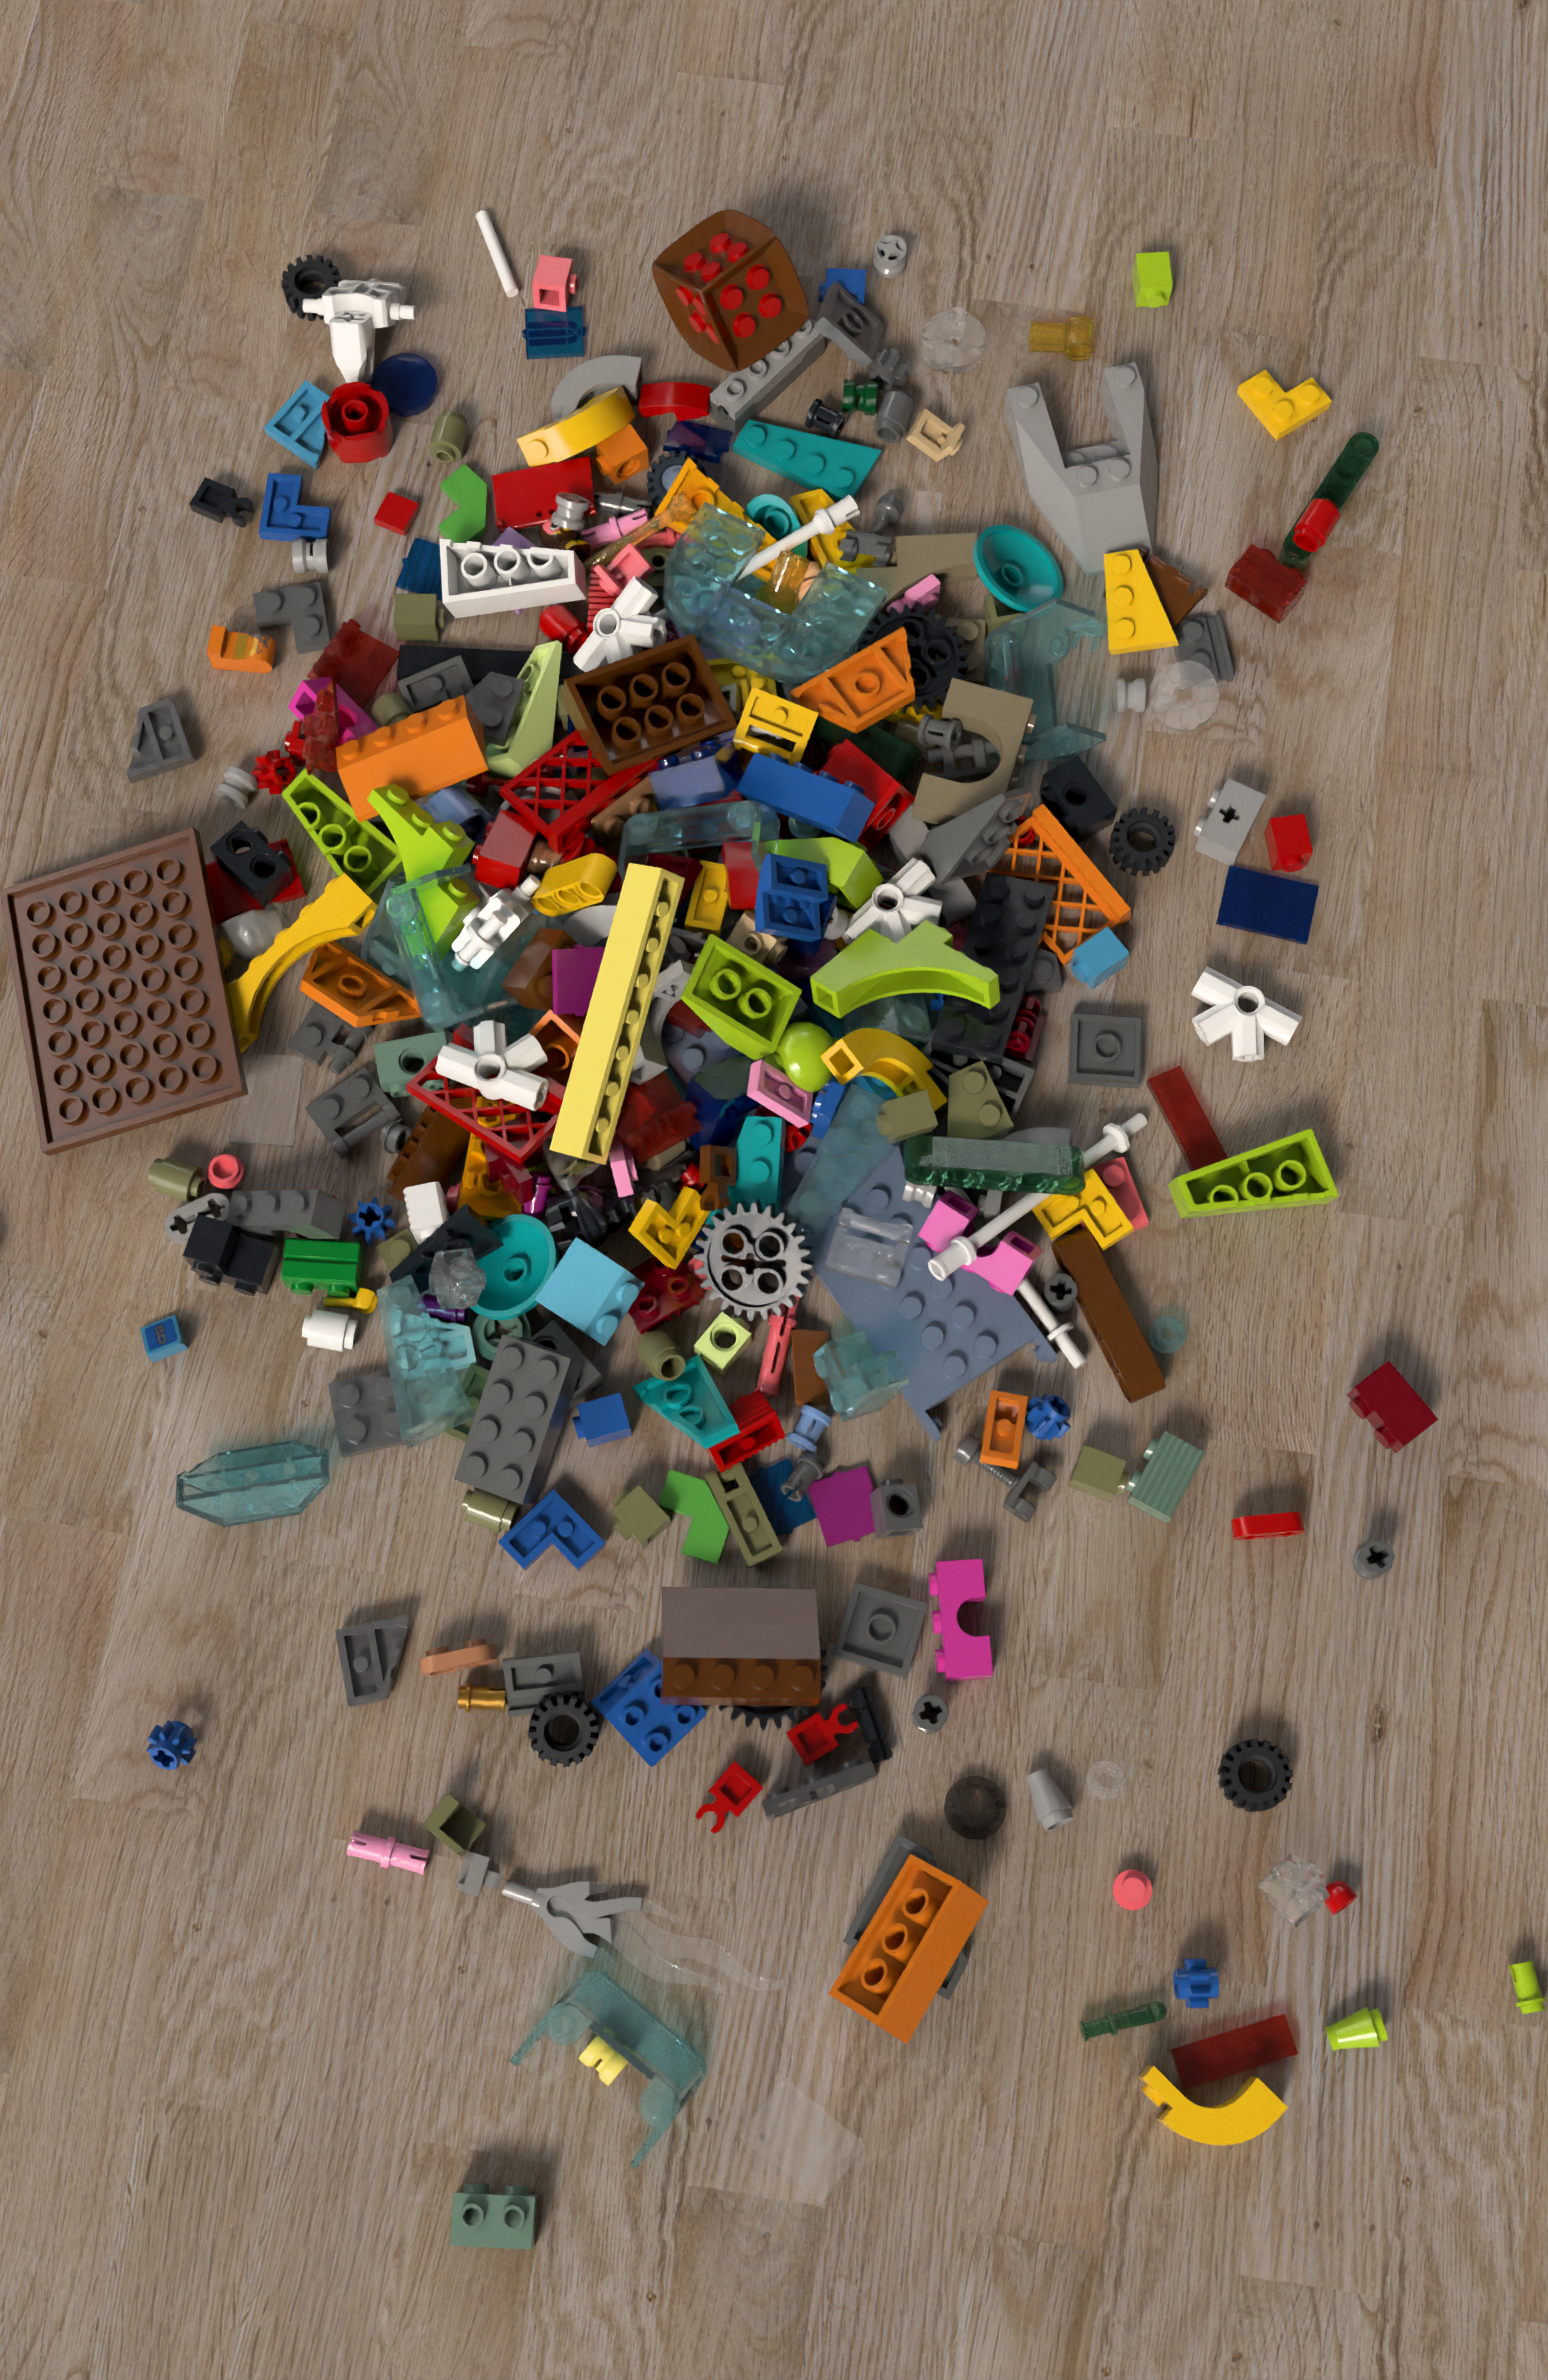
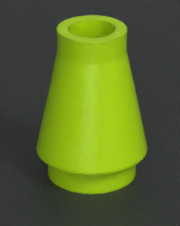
(1358, 2030)

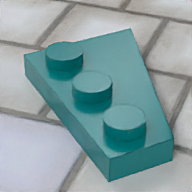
(758, 1163)
(690, 1404)

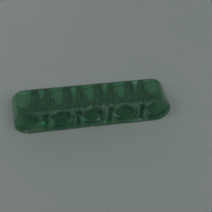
(1347, 466)
(883, 748)
(994, 1165)

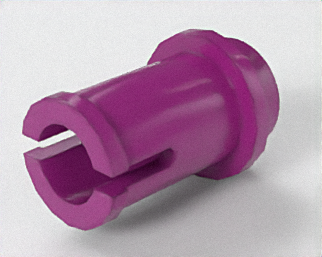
(541, 1186)
(454, 1315)

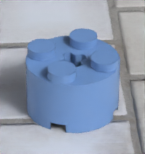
(461, 808)

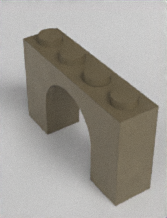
(1000, 719)

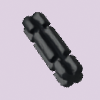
(871, 1724)

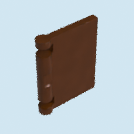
(1172, 588)

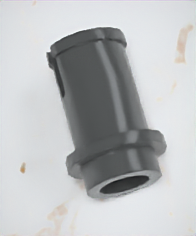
(808, 1469)

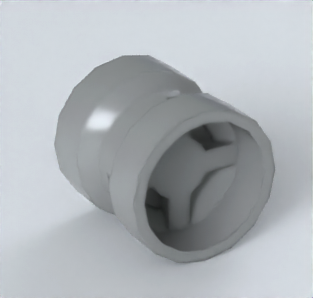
(311, 556)

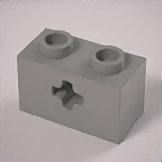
(1225, 840)

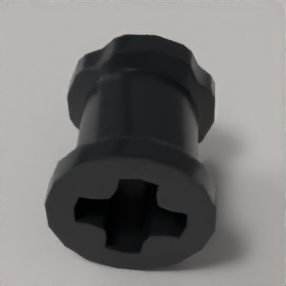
(826, 418)

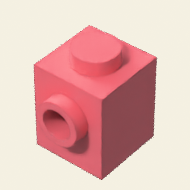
(554, 283)

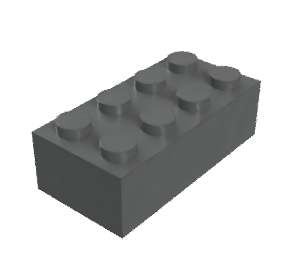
(519, 1419)

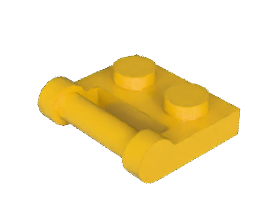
(776, 717)

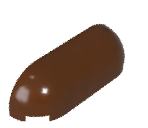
(430, 1148)

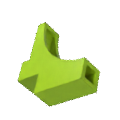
(426, 849)
(918, 963)

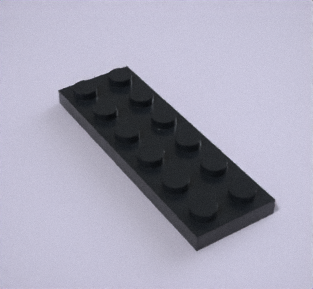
(1006, 939)

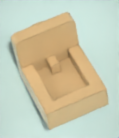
(935, 436)

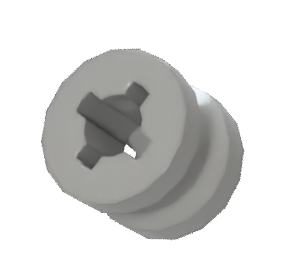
(884, 249)
(570, 511)
(1129, 695)
(235, 787)
(920, 1193)

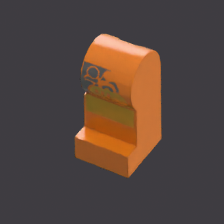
(240, 651)

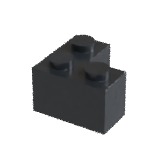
(226, 1256)

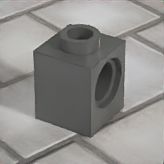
(886, 1522)

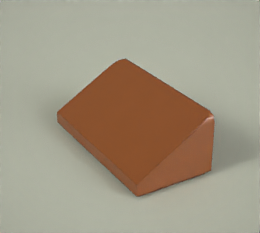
(808, 1385)

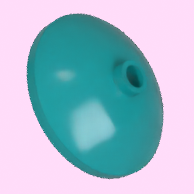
(1016, 567)
(527, 1251)

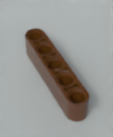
(1109, 1316)

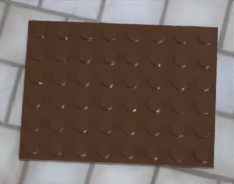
(122, 992)

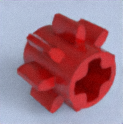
(274, 772)

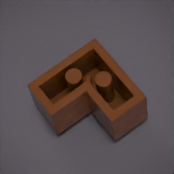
(532, 974)

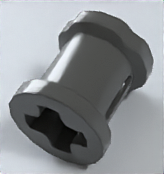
(939, 732)
(1069, 1291)
(1374, 1570)
(934, 1703)

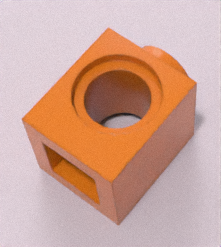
(622, 455)

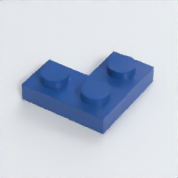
(284, 516)
(826, 1106)
(552, 1524)

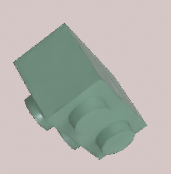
(493, 2217)

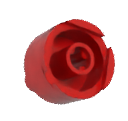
(358, 423)

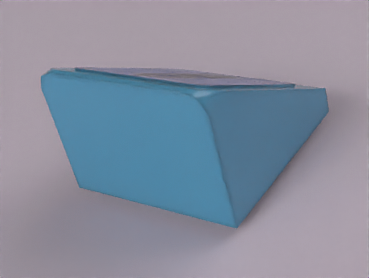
(163, 1338)

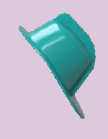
(776, 518)

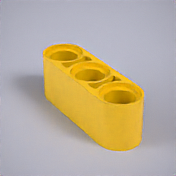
(574, 885)

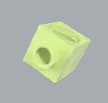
(721, 1358)

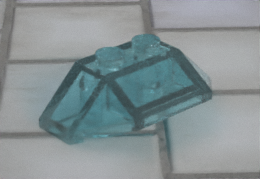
(254, 1483)

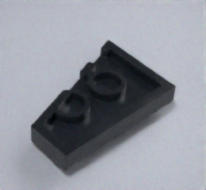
(460, 1231)

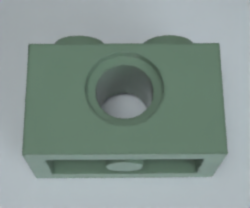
(396, 1056)

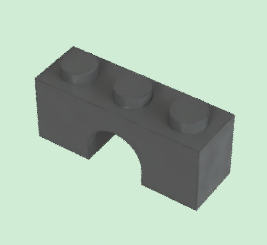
(271, 1212)

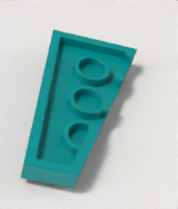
(808, 458)

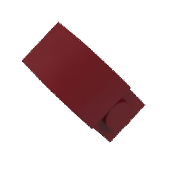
(512, 1175)

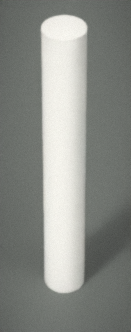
(497, 253)

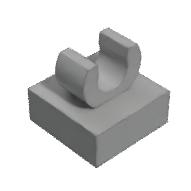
(474, 1875)

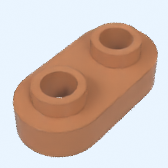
(441, 1661)

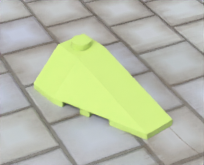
(535, 718)

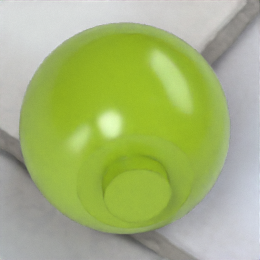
(800, 1055)

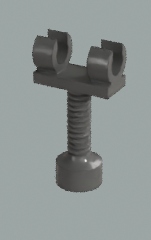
(887, 512)
(970, 1453)

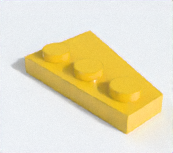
(824, 546)

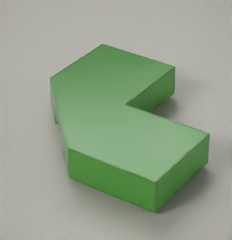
(471, 495)
(708, 1527)

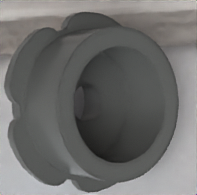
(394, 1136)

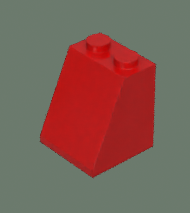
(889, 796)

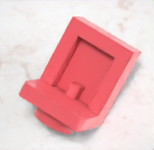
(622, 568)

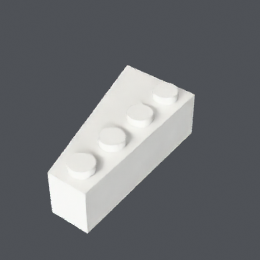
(507, 578)

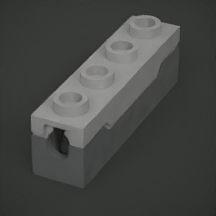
(754, 388)

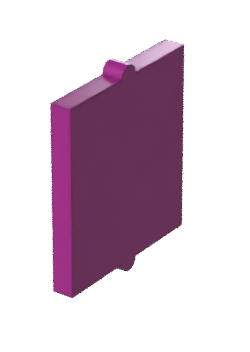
(574, 978)
(844, 1506)

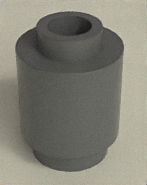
(894, 416)

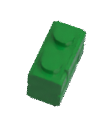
(322, 1266)

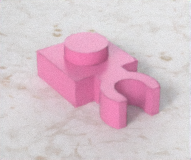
(923, 593)

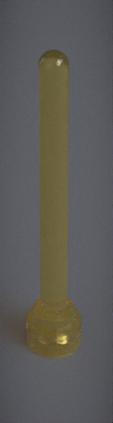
(679, 509)

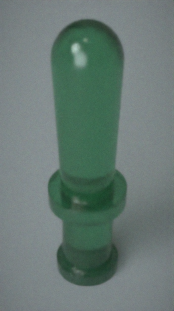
(1133, 2017)

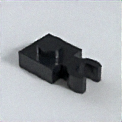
(219, 501)

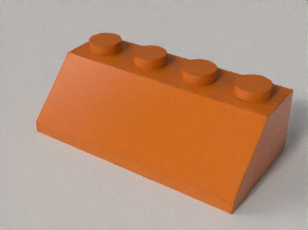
(415, 754)
(908, 1948)

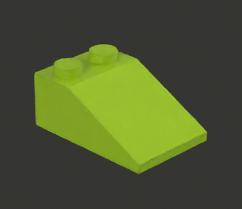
(850, 870)
(740, 998)

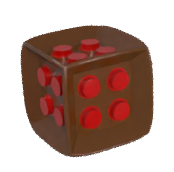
(731, 290)

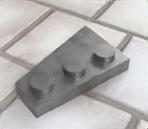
(817, 1788)

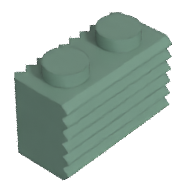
(1165, 1476)

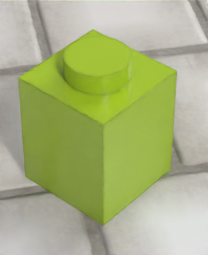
(1152, 279)

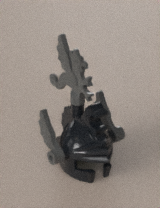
(589, 1209)

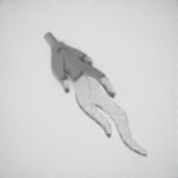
(633, 1935)

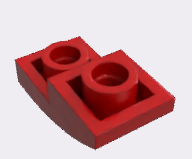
(682, 398)
(740, 875)

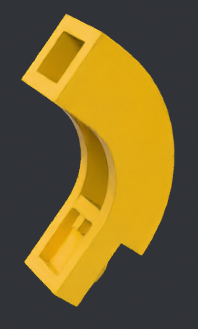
(579, 430)
(886, 1058)
(1235, 2121)

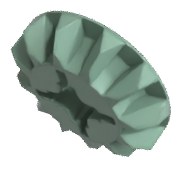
(484, 1329)

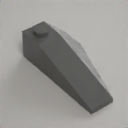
(974, 839)

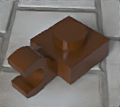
(718, 1172)

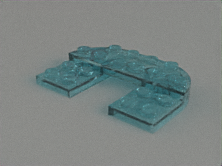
(748, 631)

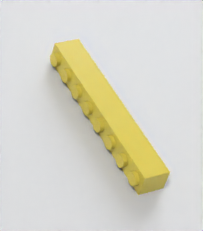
(617, 1013)

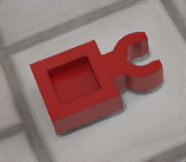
(815, 1736)
(733, 1793)

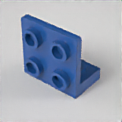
(635, 1710)

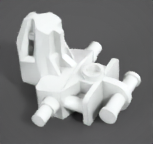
(353, 315)
(491, 920)

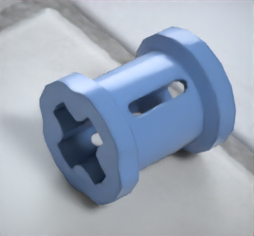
(798, 1436)

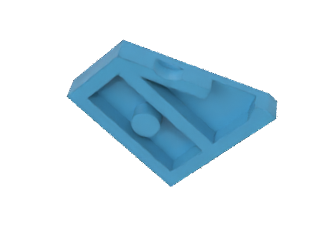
(300, 424)

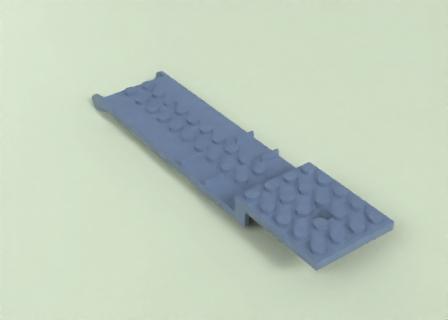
(939, 1328)

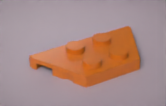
(862, 686)
(355, 988)

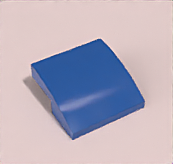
(790, 897)

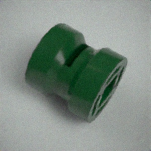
(867, 399)

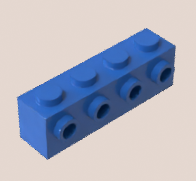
(807, 797)

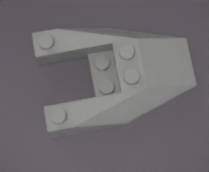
(1094, 495)

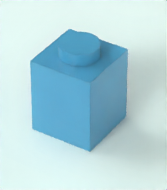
(1098, 958)

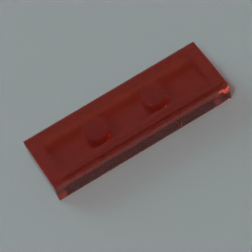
(1186, 1119)
(1233, 2051)

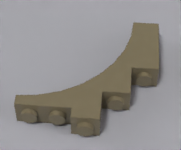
(917, 557)

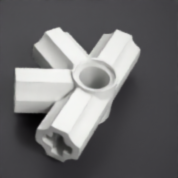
(632, 628)
(910, 910)
(1245, 1028)
(494, 1057)

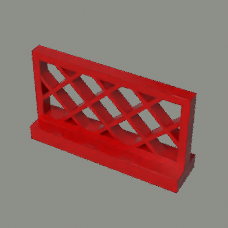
(581, 812)
(465, 1038)

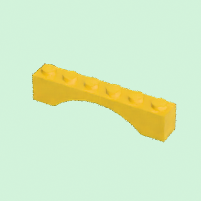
(336, 914)

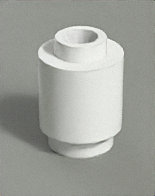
(330, 1330)

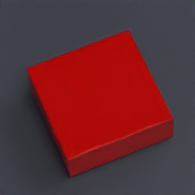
(396, 513)

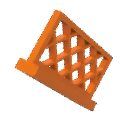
(1080, 869)

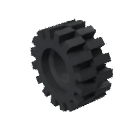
(306, 273)
(1145, 823)
(559, 1752)
(1278, 1770)

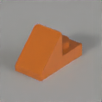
(1003, 1429)

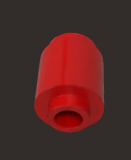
(1316, 524)
(562, 625)

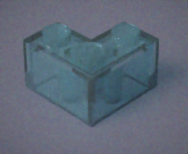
(858, 1378)

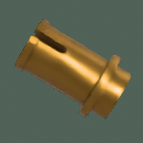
(481, 1697)

